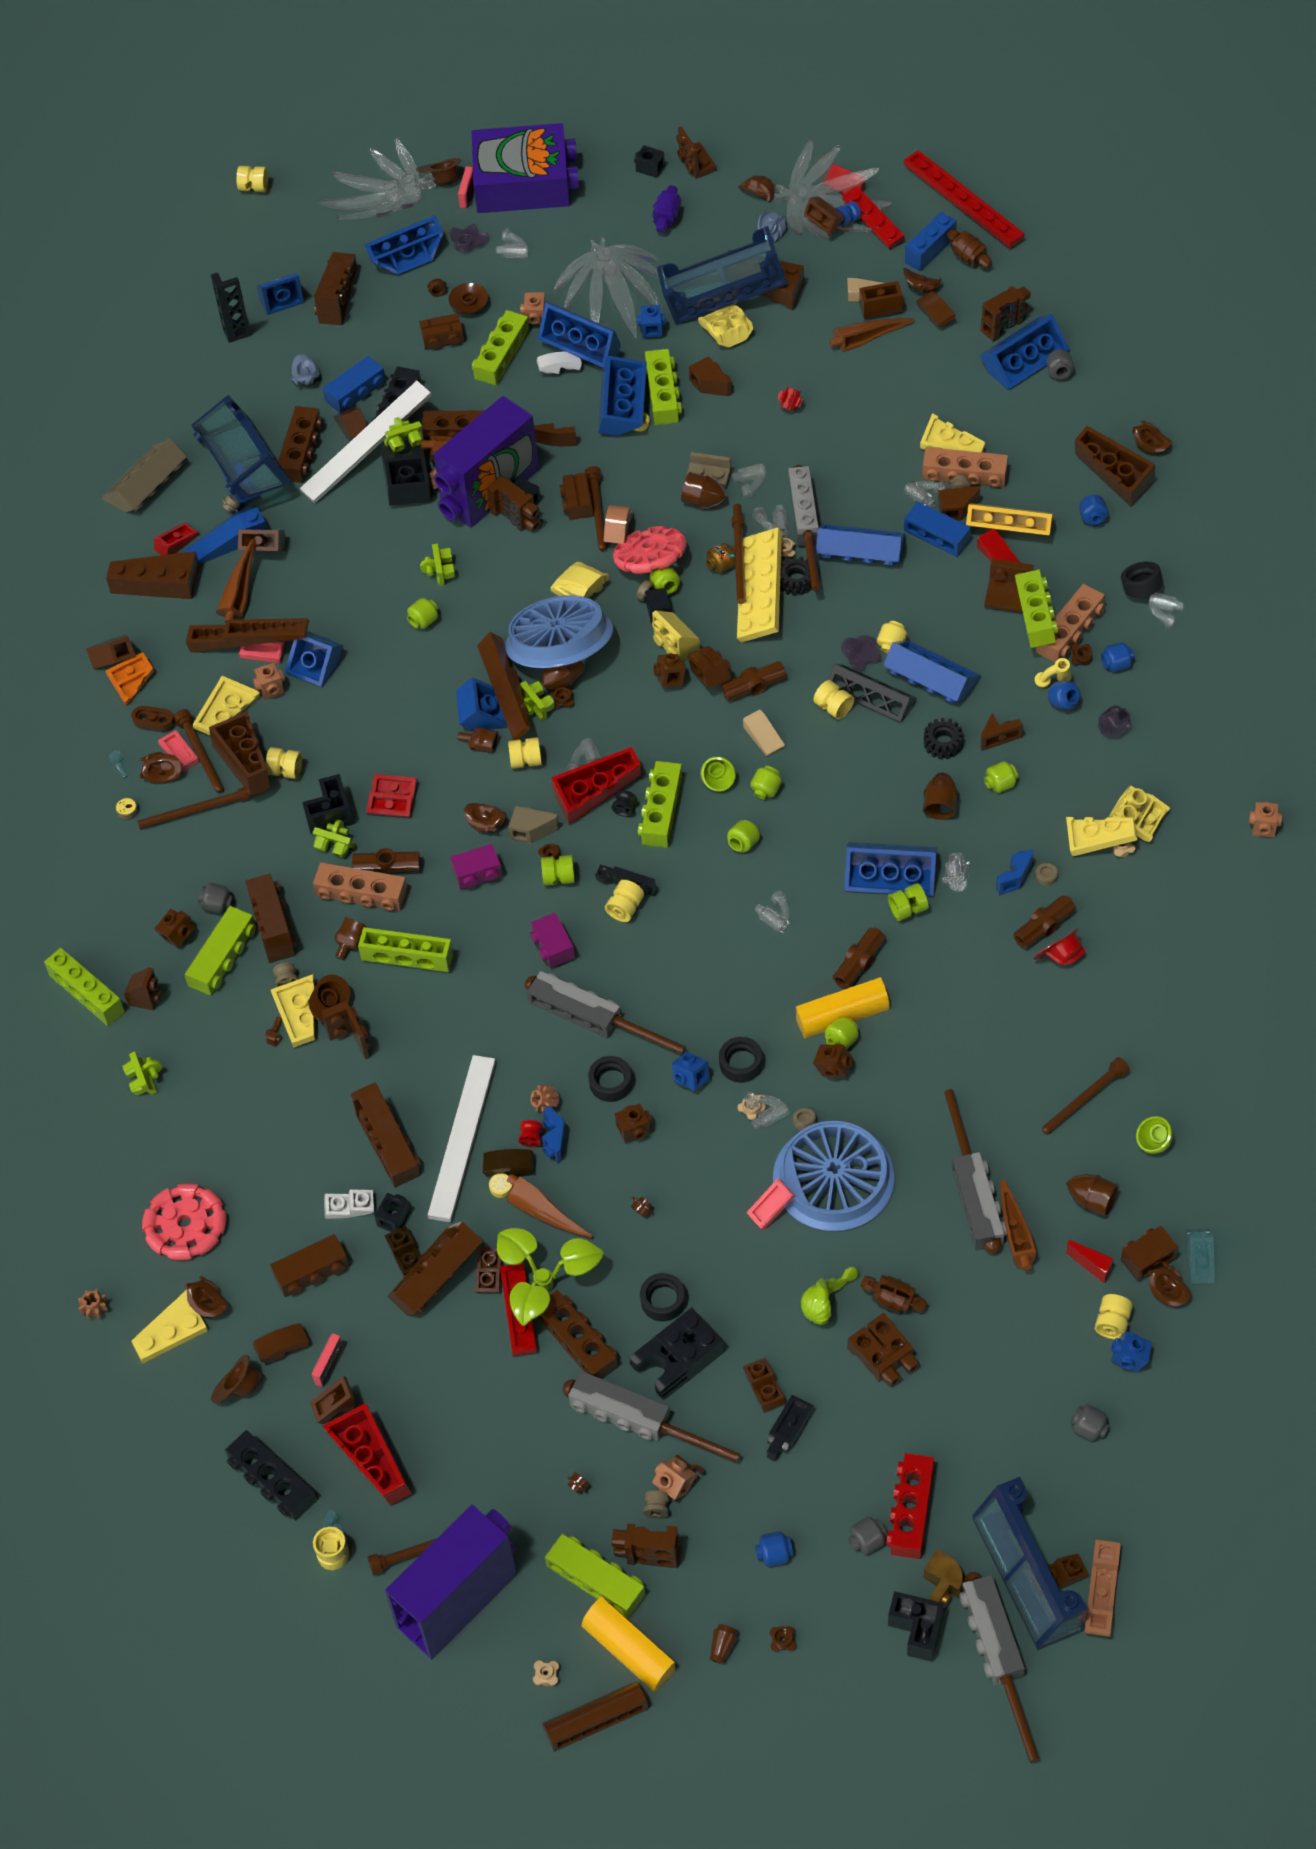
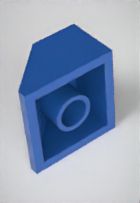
(281, 294)
(313, 658)
(479, 706)

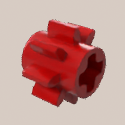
(790, 398)

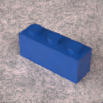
(929, 241)
(354, 384)
(937, 529)

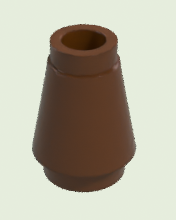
(722, 1643)

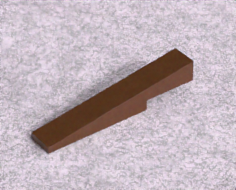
(245, 632)
(505, 684)

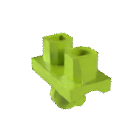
(403, 431)
(430, 565)
(533, 703)
(342, 843)
(146, 1071)

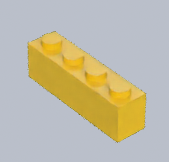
(1009, 519)

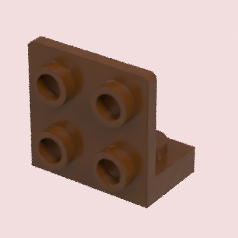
(694, 155)
(1002, 585)
(341, 1020)

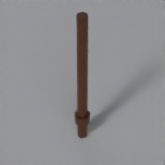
(738, 524)
(241, 795)

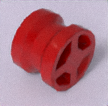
(530, 1133)

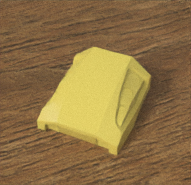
(727, 325)
(579, 581)
(1143, 808)

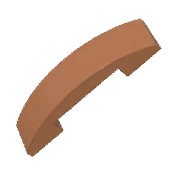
(1102, 1588)

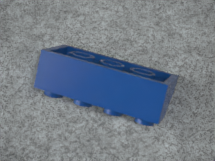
(578, 335)
(1024, 351)
(621, 395)
(859, 543)
(930, 670)
(889, 867)

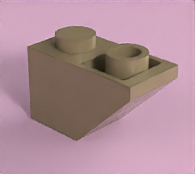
(531, 825)

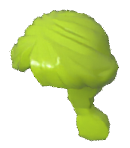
(815, 1300)

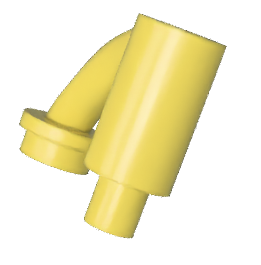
(1061, 669)

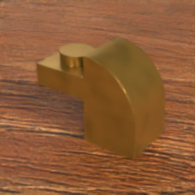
(946, 1575)

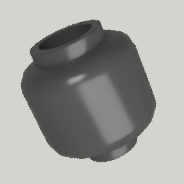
(1060, 364)
(214, 898)
(1089, 1422)
(867, 1535)

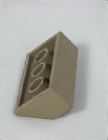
(145, 476)

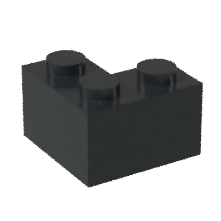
(329, 807)
(920, 1617)

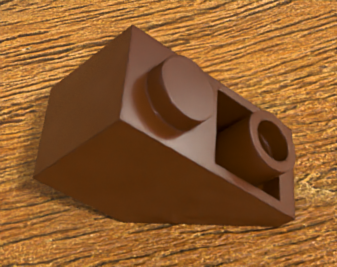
(709, 378)
(956, 501)
(110, 651)
(143, 990)

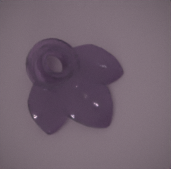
(467, 238)
(863, 651)

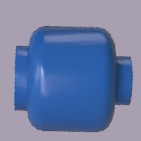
(1093, 510)
(1117, 657)
(1064, 694)
(774, 1549)

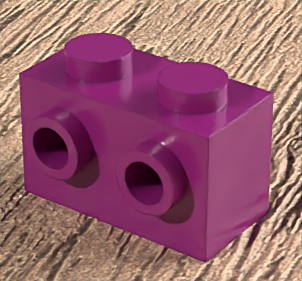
(476, 866)
(552, 940)

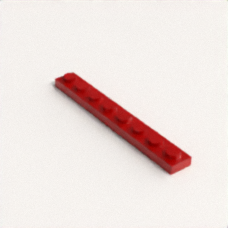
(964, 199)

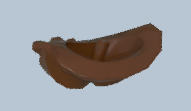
(759, 186)
(920, 282)
(1149, 438)
(160, 768)
(484, 817)
(1168, 1285)
(205, 1298)

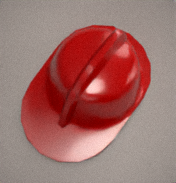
(1064, 951)

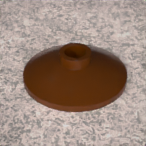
(468, 298)

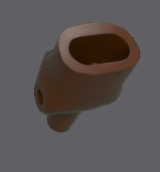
(480, 739)
(348, 936)

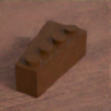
(335, 288)
(1115, 464)
(155, 576)
(240, 751)
(385, 1135)
(434, 1268)

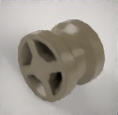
(284, 973)
(656, 1504)

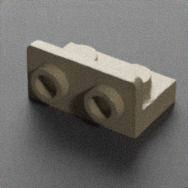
(711, 465)

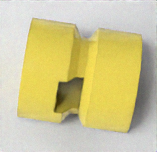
(252, 178)
(834, 700)
(524, 753)
(284, 763)
(625, 900)
(1114, 1314)
(331, 1548)

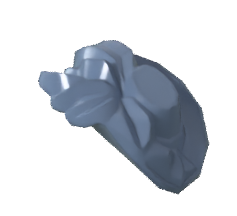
(776, 223)
(304, 370)

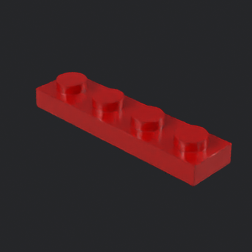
(874, 218)
(521, 1336)

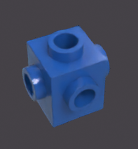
(651, 321)
(690, 1071)
(1131, 1351)

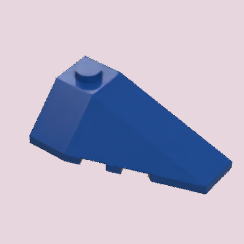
(224, 537)

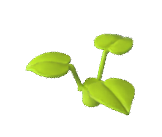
(532, 1300)

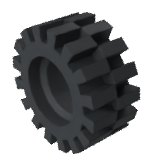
(795, 585)
(943, 748)

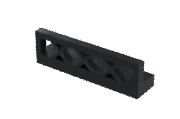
(223, 299)
(877, 687)

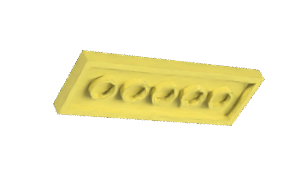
(762, 585)

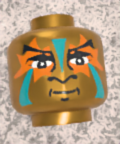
(721, 558)

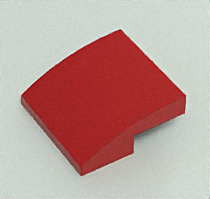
(392, 795)

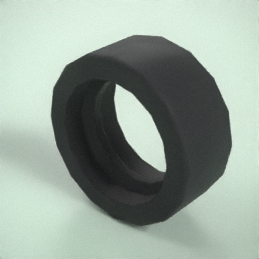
(1144, 587)
(742, 1044)
(609, 1063)
(661, 1280)

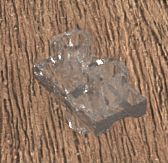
(956, 872)

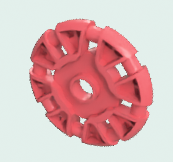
(649, 550)
(185, 1209)

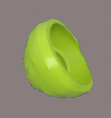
(718, 773)
(1154, 1135)

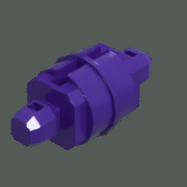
(666, 209)

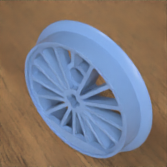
(555, 622)
(822, 1171)

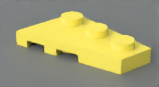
(945, 436)
(225, 702)
(1094, 835)
(294, 1009)
(169, 1329)

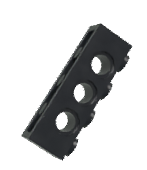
(398, 384)
(247, 1448)

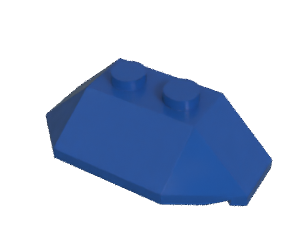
(406, 247)

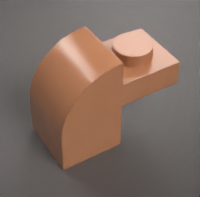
(617, 523)

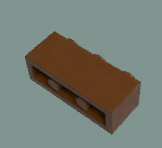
(309, 1265)

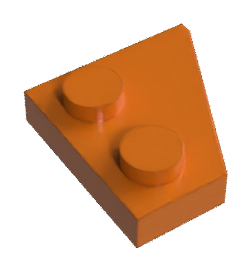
(130, 676)

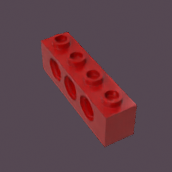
(912, 1468)

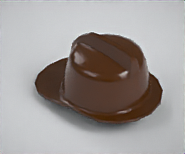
(443, 172)
(327, 993)
(238, 1381)

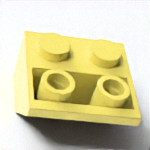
(674, 635)

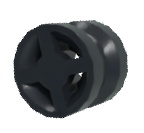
(624, 803)

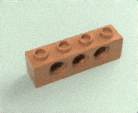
(978, 467)
(1073, 621)
(370, 882)

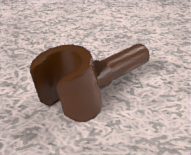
(272, 1036)
(694, 1468)

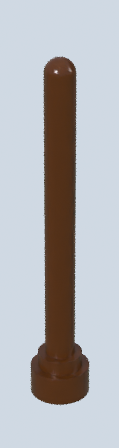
(594, 477)
(184, 720)
(1117, 1069)
(380, 1562)

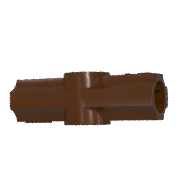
(753, 681)
(396, 861)
(1044, 922)
(859, 958)

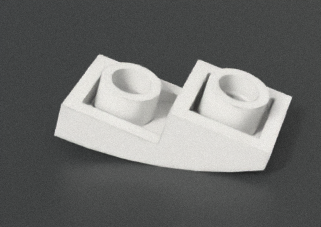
(553, 362)
(348, 1205)

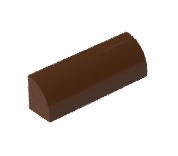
(595, 1716)

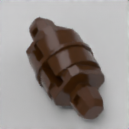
(969, 249)
(893, 1294)

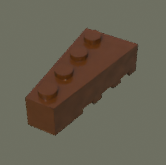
(788, 293)
(270, 918)

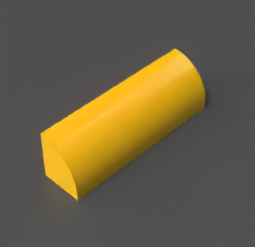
(851, 1003)
(628, 1644)

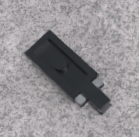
(606, 874)
(788, 1426)

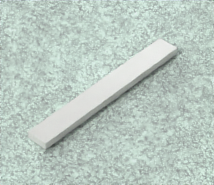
(364, 442)
(461, 1139)

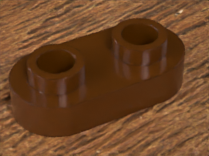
(154, 718)

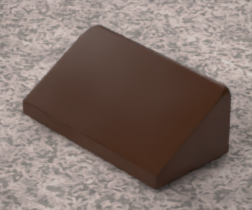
(823, 214)

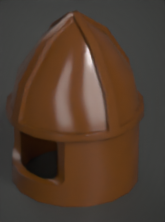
(702, 491)
(562, 676)
(940, 791)
(1093, 1192)

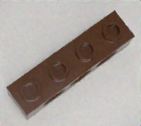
(446, 422)
(300, 441)
(597, 1365)

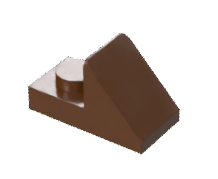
(996, 734)
(333, 1400)

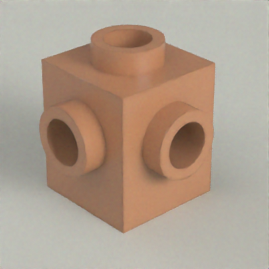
(533, 307)
(269, 681)
(1265, 819)
(674, 1478)

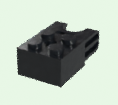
(405, 476)
(680, 1350)

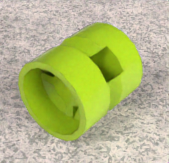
(557, 870)
(900, 902)

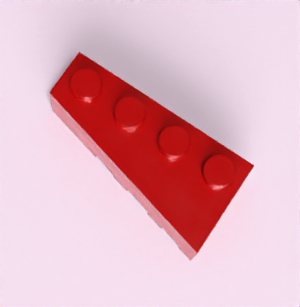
(594, 782)
(367, 1449)

